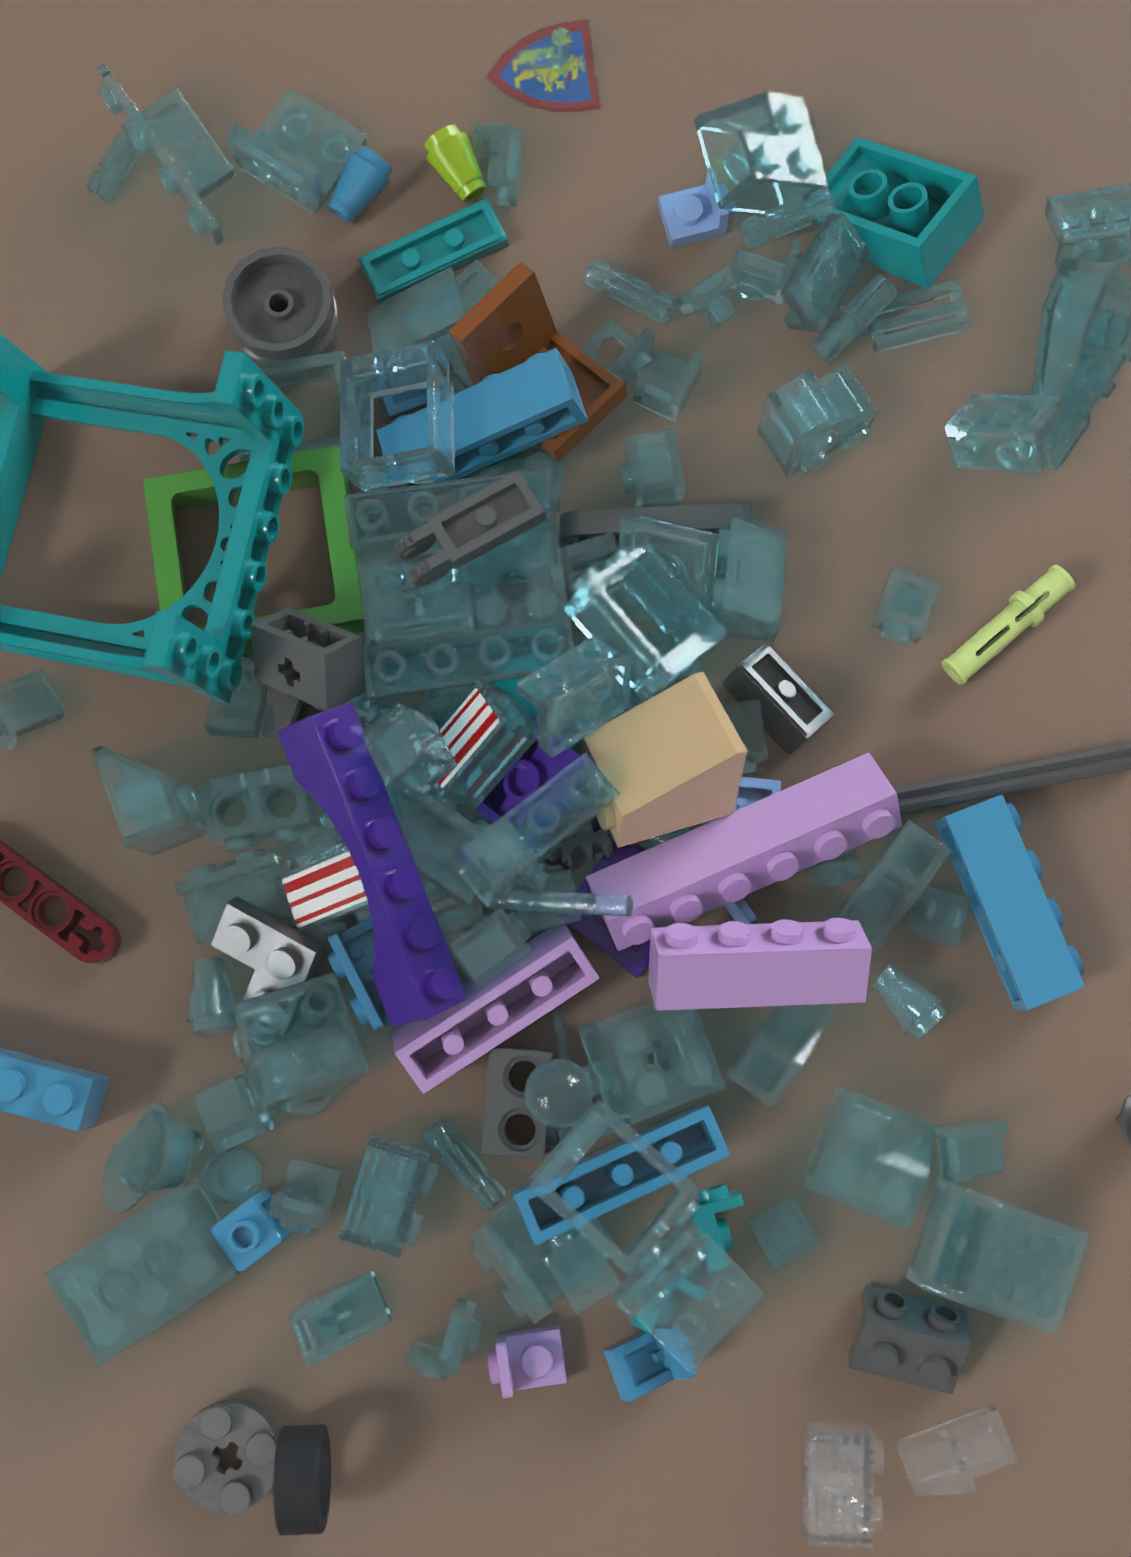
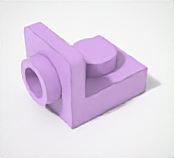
(527, 1360)

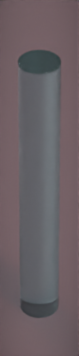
(564, 902)

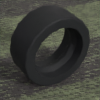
(302, 1480)

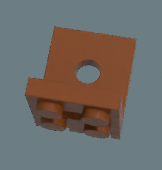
(522, 310)

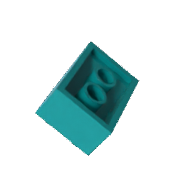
(905, 208)

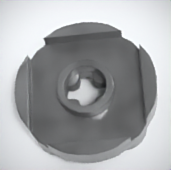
(199, 1467)

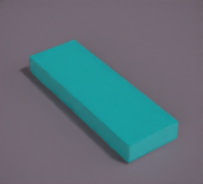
(426, 252)

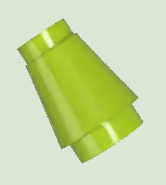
(455, 162)

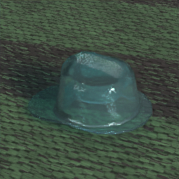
(149, 1157)

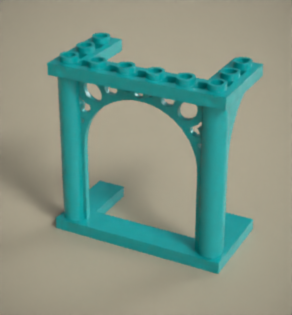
(242, 410)

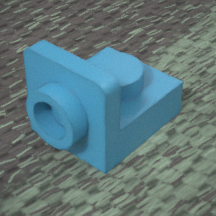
(249, 1232)

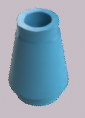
(359, 183)

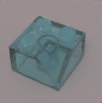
(760, 152)
(871, 1158)

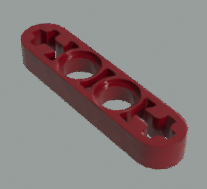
(40, 890)

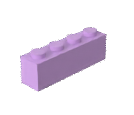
(758, 964)
(490, 1015)

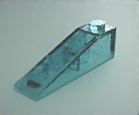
(1081, 345)

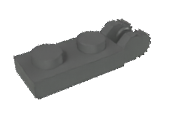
(472, 528)

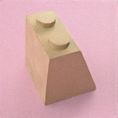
(670, 762)

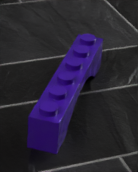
(410, 952)

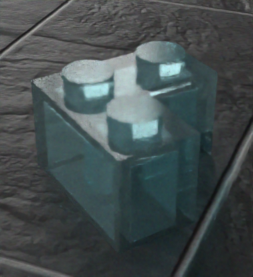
(814, 418)

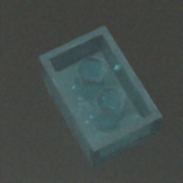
(143, 1271)

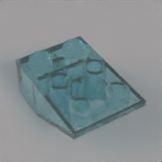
(997, 1257)

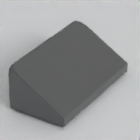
(787, 704)

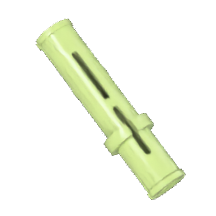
(1049, 588)

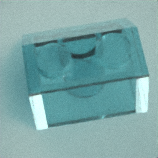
(148, 804)

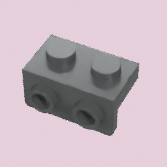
(910, 1339)

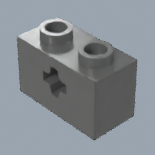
(308, 659)

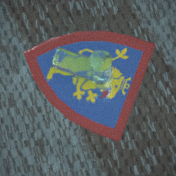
(551, 69)

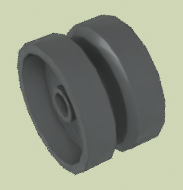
(281, 306)

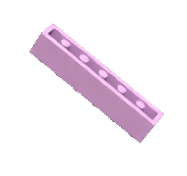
(750, 849)

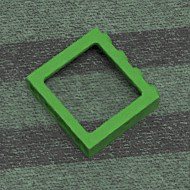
(196, 489)

